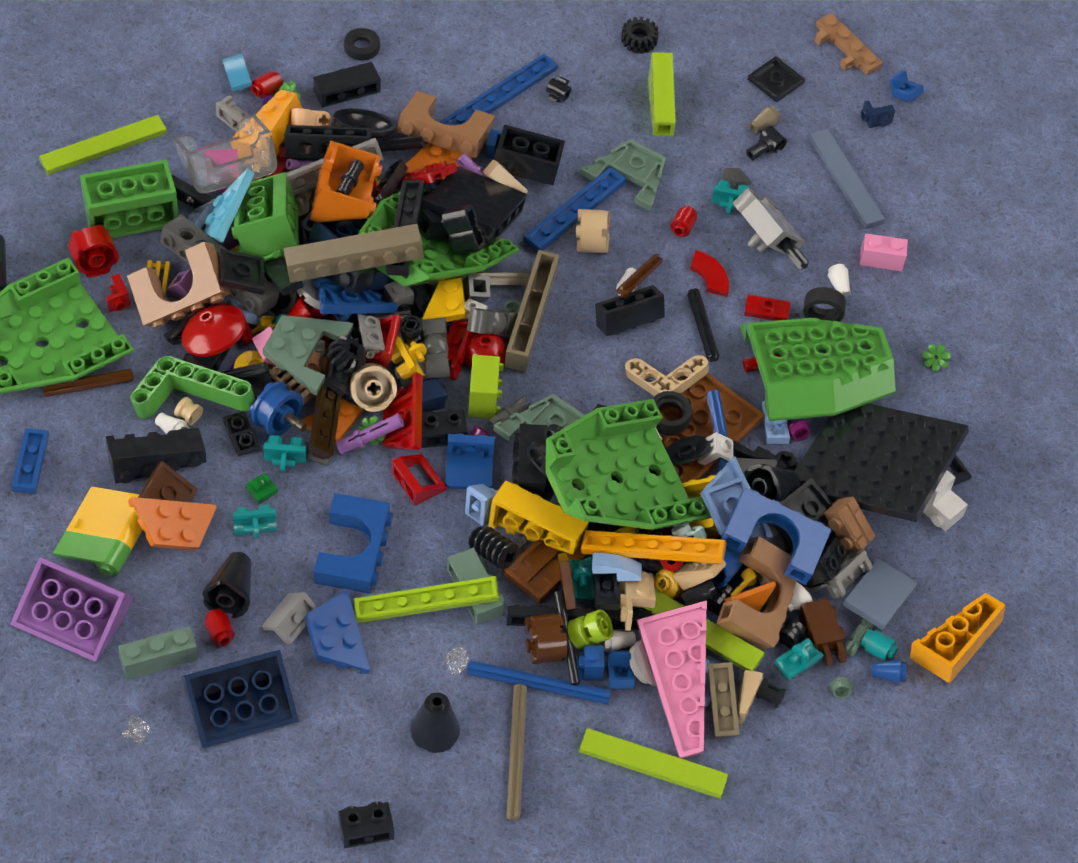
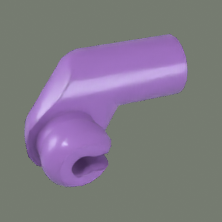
(295, 164)

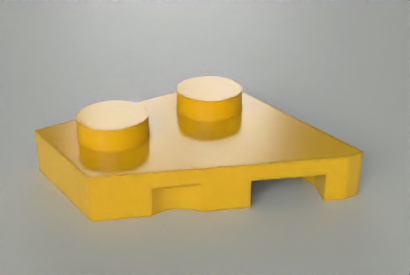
(447, 301)

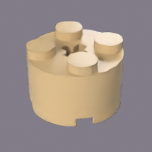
(593, 231)
(382, 395)

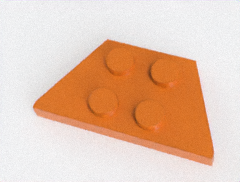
(431, 154)
(173, 522)

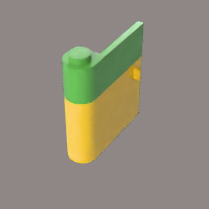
(102, 531)

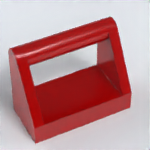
(390, 329)
(409, 483)

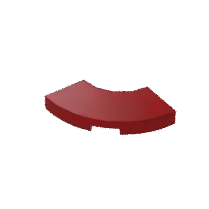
(712, 273)

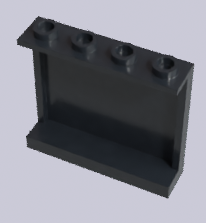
(493, 202)

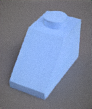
(479, 502)

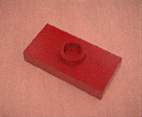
(766, 308)

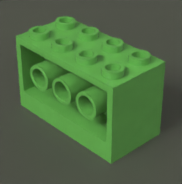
(130, 198)
(267, 217)

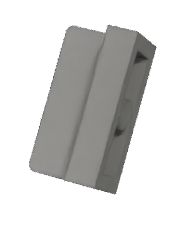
(290, 616)

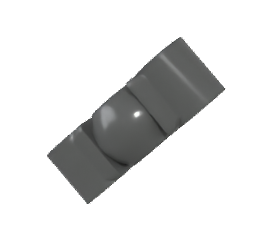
(491, 321)
(437, 348)

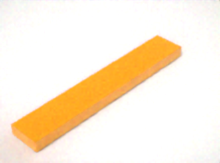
(654, 546)

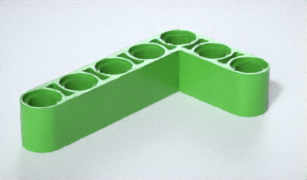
(190, 378)

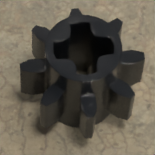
(558, 89)

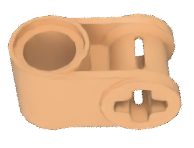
(310, 117)

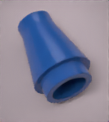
(890, 670)

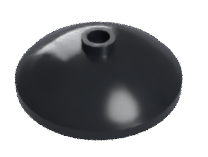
(381, 125)

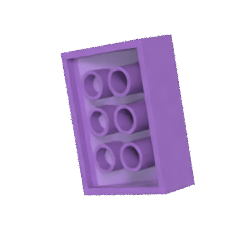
(71, 609)

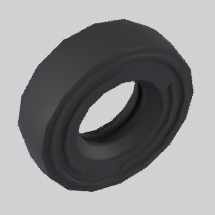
(362, 53)

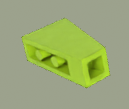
(662, 94)

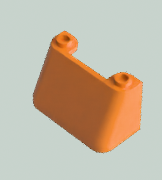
(334, 206)

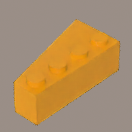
(277, 115)
(956, 641)

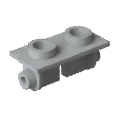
(371, 334)

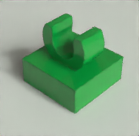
(261, 488)

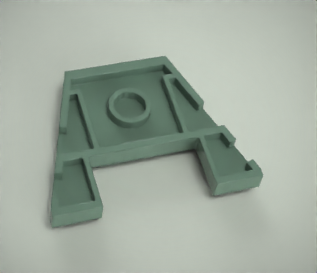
(636, 165)
(294, 343)
(544, 412)

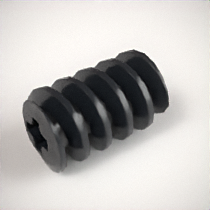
(493, 547)

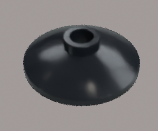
(687, 449)

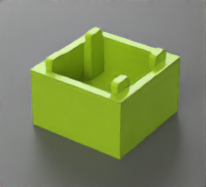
(485, 386)

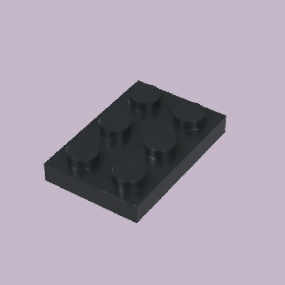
(808, 500)

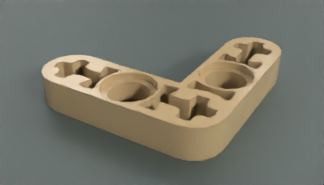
(694, 369)

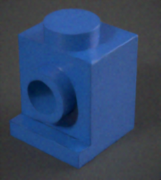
(591, 663)

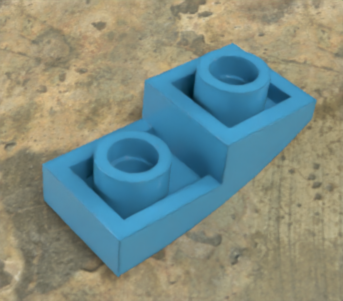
(237, 72)

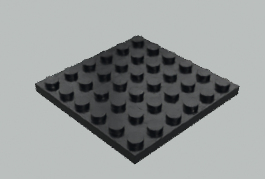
(882, 458)

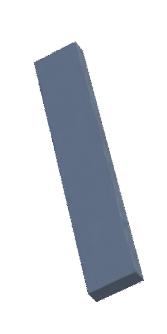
(846, 178)

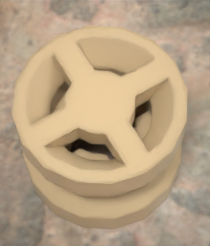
(188, 410)

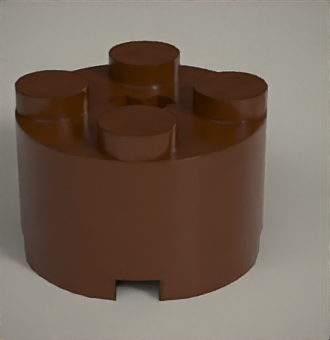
(546, 639)

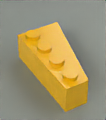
(536, 518)

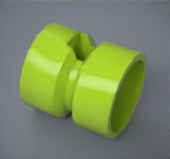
(590, 629)

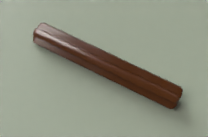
(639, 275)
(89, 382)

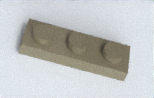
(723, 700)

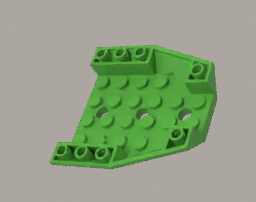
(439, 258)
(49, 309)
(818, 383)
(623, 445)

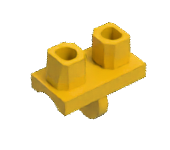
(410, 355)

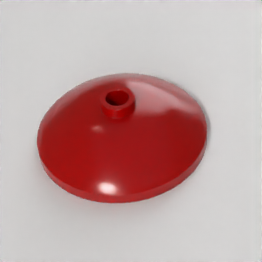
(213, 330)

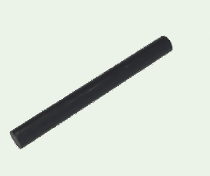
(571, 658)

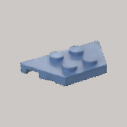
(723, 495)

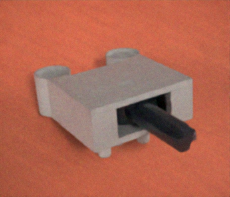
(770, 227)

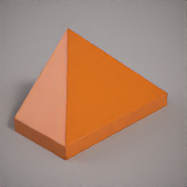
(754, 597)

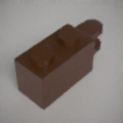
(823, 629)

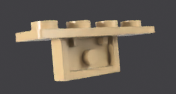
(636, 594)

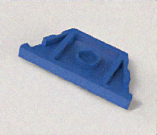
(337, 300)
(336, 634)

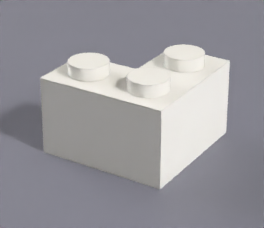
(945, 506)

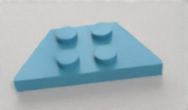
(227, 206)

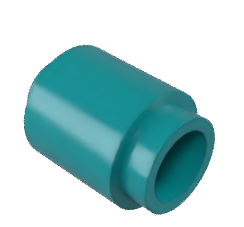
(879, 645)

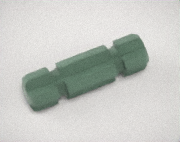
(855, 639)

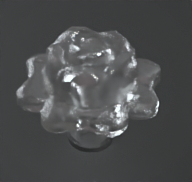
(456, 659)
(136, 730)

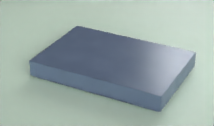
(880, 594)

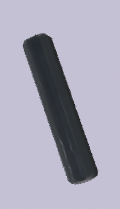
(249, 371)

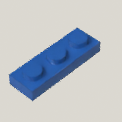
(30, 461)

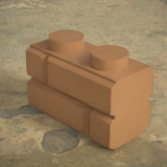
(849, 524)

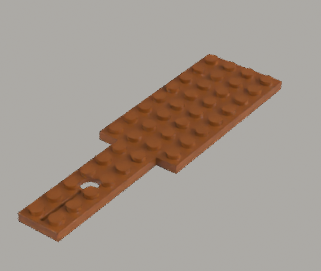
(739, 420)

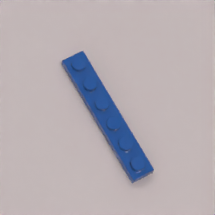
(567, 215)

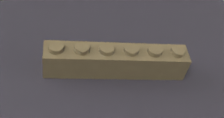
(353, 253)
(531, 311)

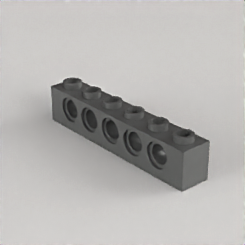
(183, 234)

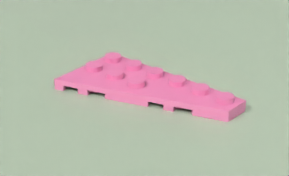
(677, 659)

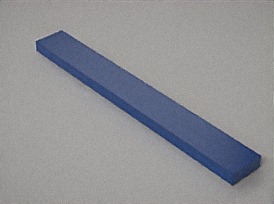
(505, 90)

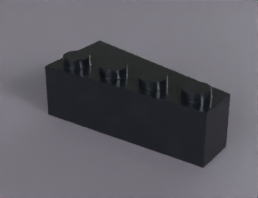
(139, 456)

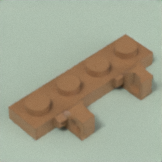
(856, 52)

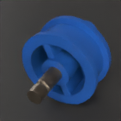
(278, 409)

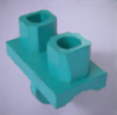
(725, 195)
(285, 454)
(254, 520)
(582, 579)
(798, 659)

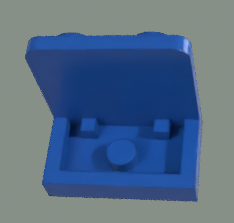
(469, 460)

